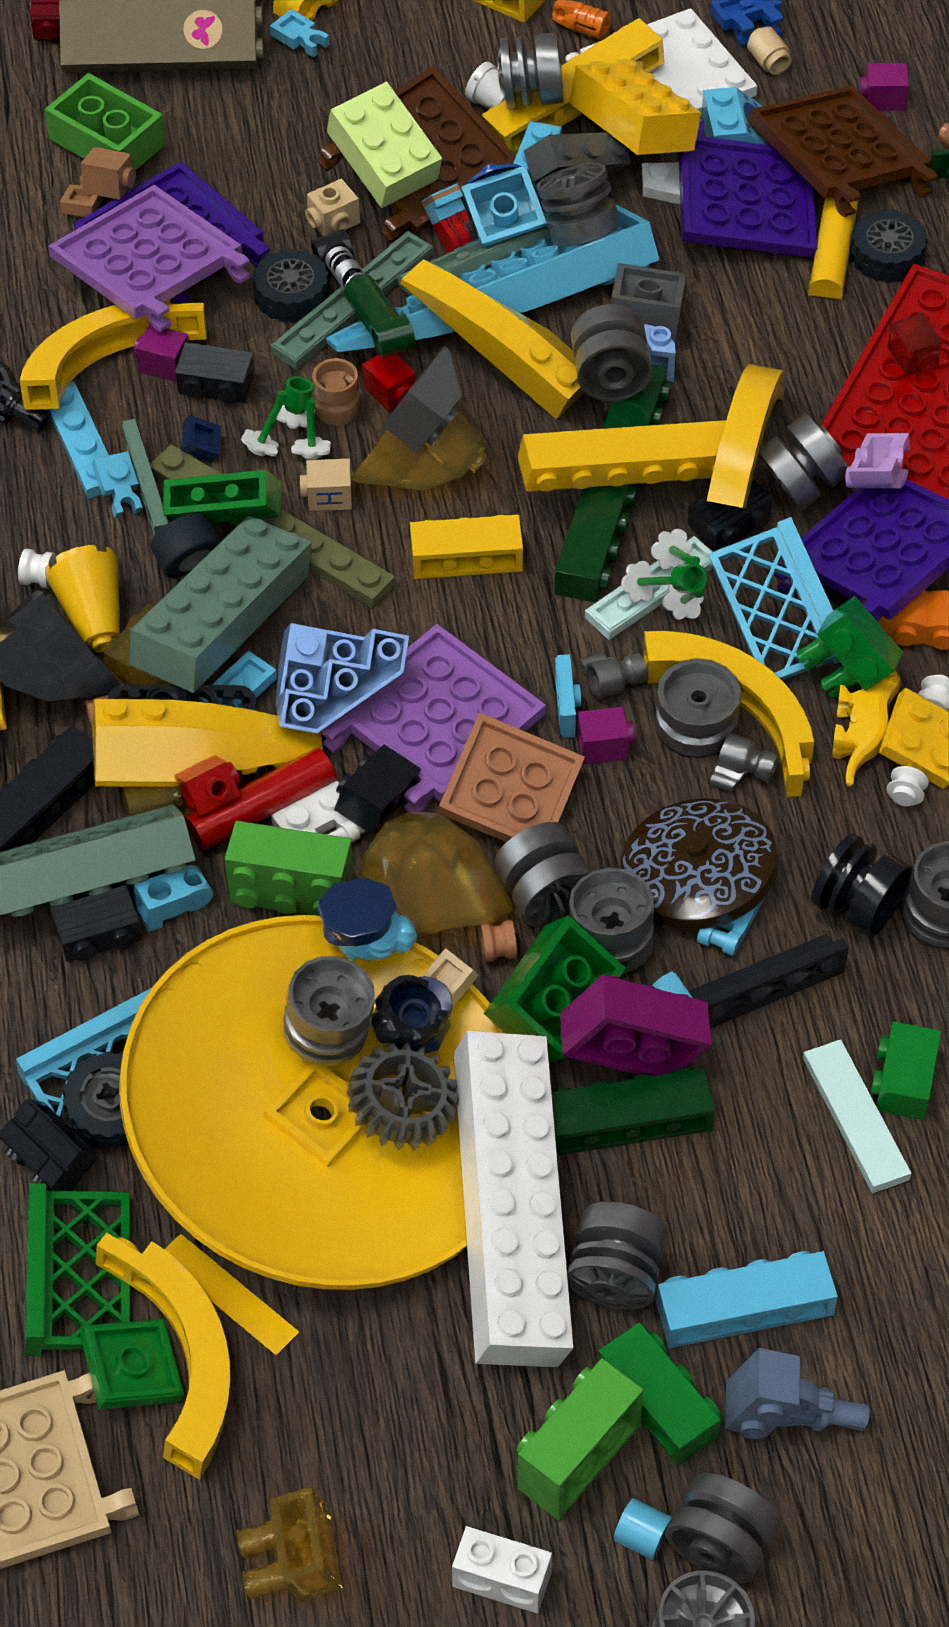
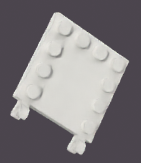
(694, 59)

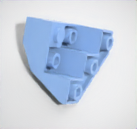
(332, 672)

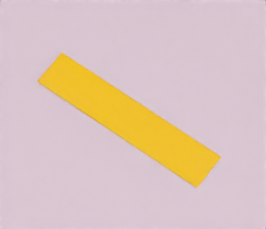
(233, 1297)

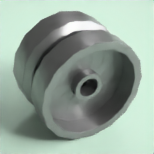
(697, 706)
(723, 1527)

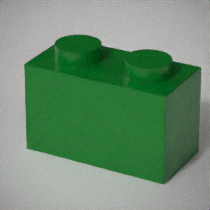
(907, 1070)

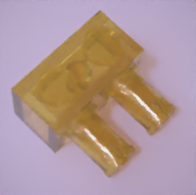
(304, 1547)

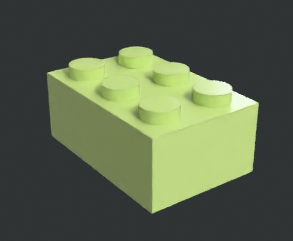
(384, 144)

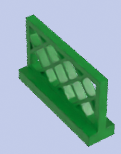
(41, 1260)

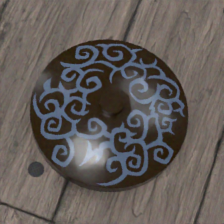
(703, 862)

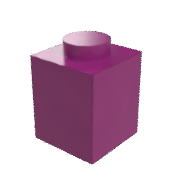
(885, 86)
(159, 352)
(604, 735)

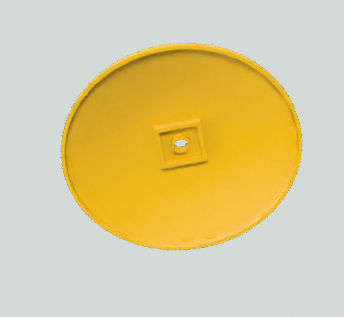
(229, 1131)

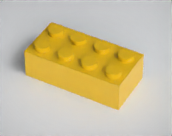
(635, 107)

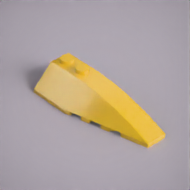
(509, 340)
(155, 739)

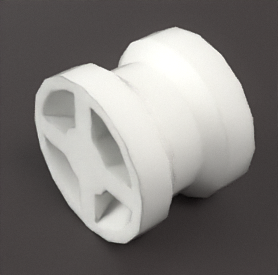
(32, 567)

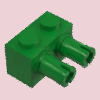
(857, 643)

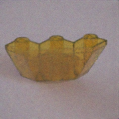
(435, 873)

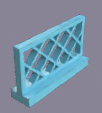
(804, 581)
(75, 1046)

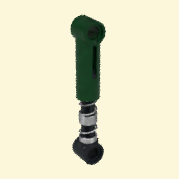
(388, 329)

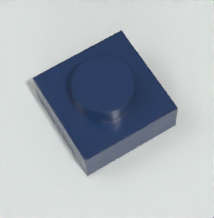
(201, 438)

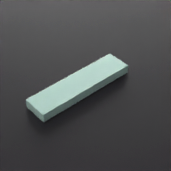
(618, 612)
(856, 1116)

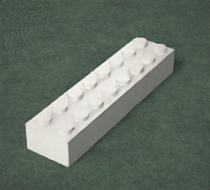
(512, 1201)

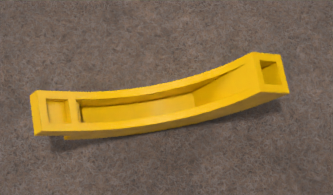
(89, 340)
(743, 434)
(761, 695)
(200, 1334)

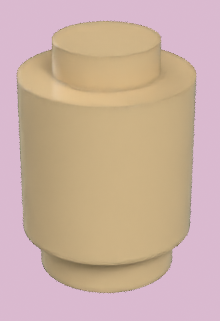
(769, 50)

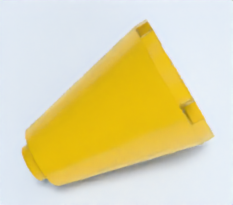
(88, 592)

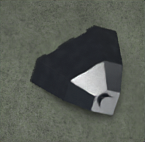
(48, 656)

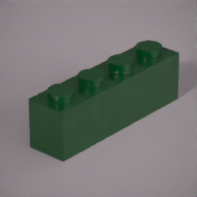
(632, 1111)

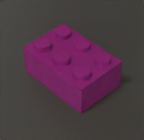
(634, 1027)

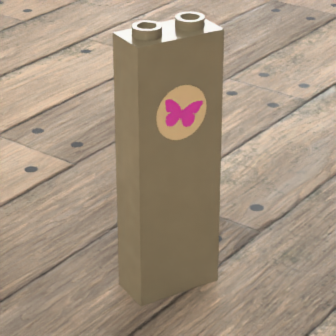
(159, 35)

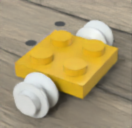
(918, 741)

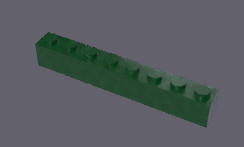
(603, 509)

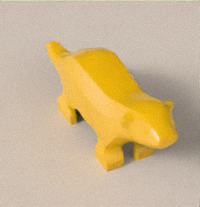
(867, 723)

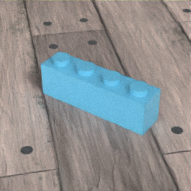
(746, 1298)

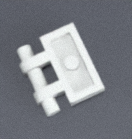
(317, 815)

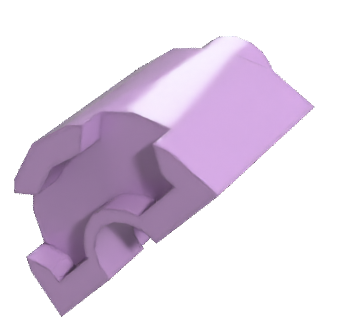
(879, 462)

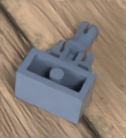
(772, 1394)

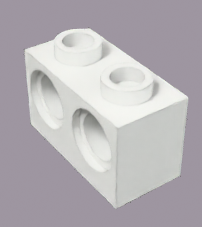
(501, 1569)

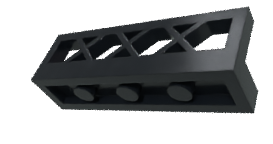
(772, 979)

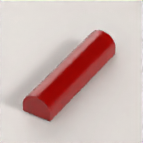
(263, 797)

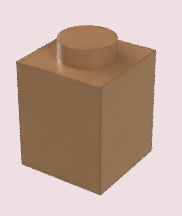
(107, 173)

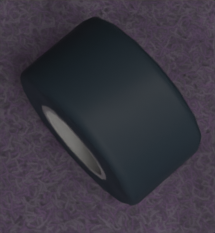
(184, 544)

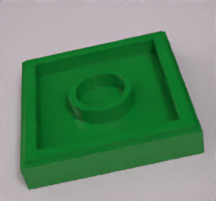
(131, 1364)

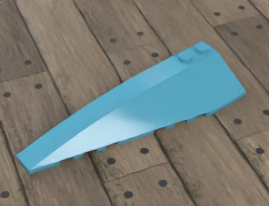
(531, 278)

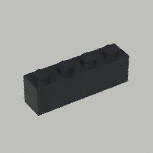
(46, 789)

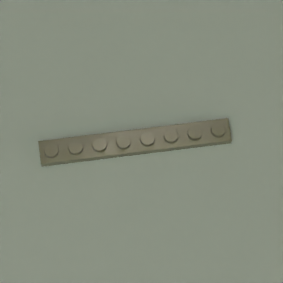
(328, 558)

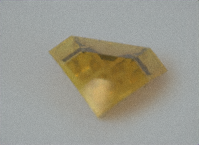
(447, 459)

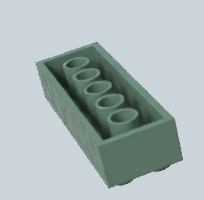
(219, 603)
(93, 859)

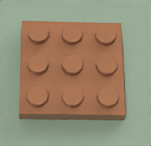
(508, 780)

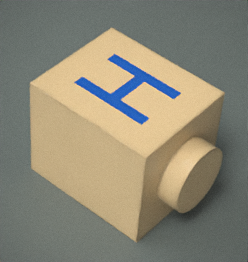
(327, 484)

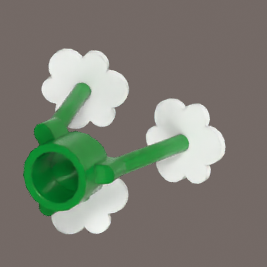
(296, 408)
(684, 584)

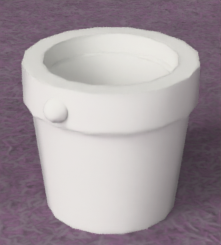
(484, 86)

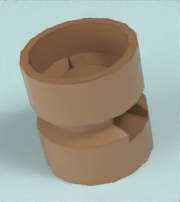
(336, 391)

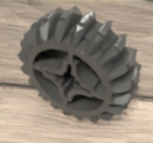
(382, 1102)

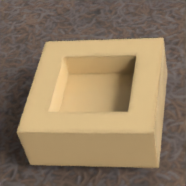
(452, 973)

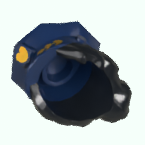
(412, 1012)

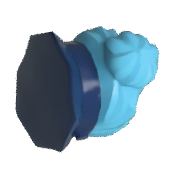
(364, 920)

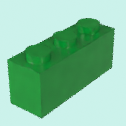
(224, 496)
(671, 1405)

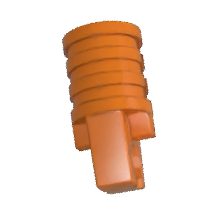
(582, 18)

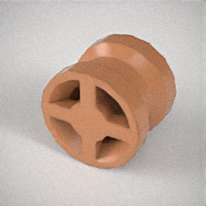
(498, 941)

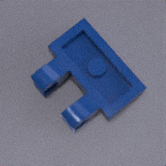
(741, 14)

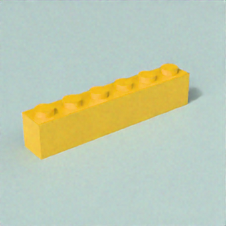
(630, 42)
(619, 455)

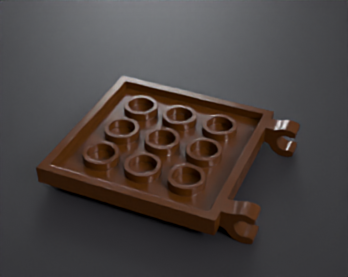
(456, 134)
(841, 144)

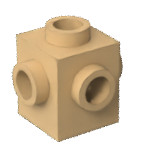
(332, 208)

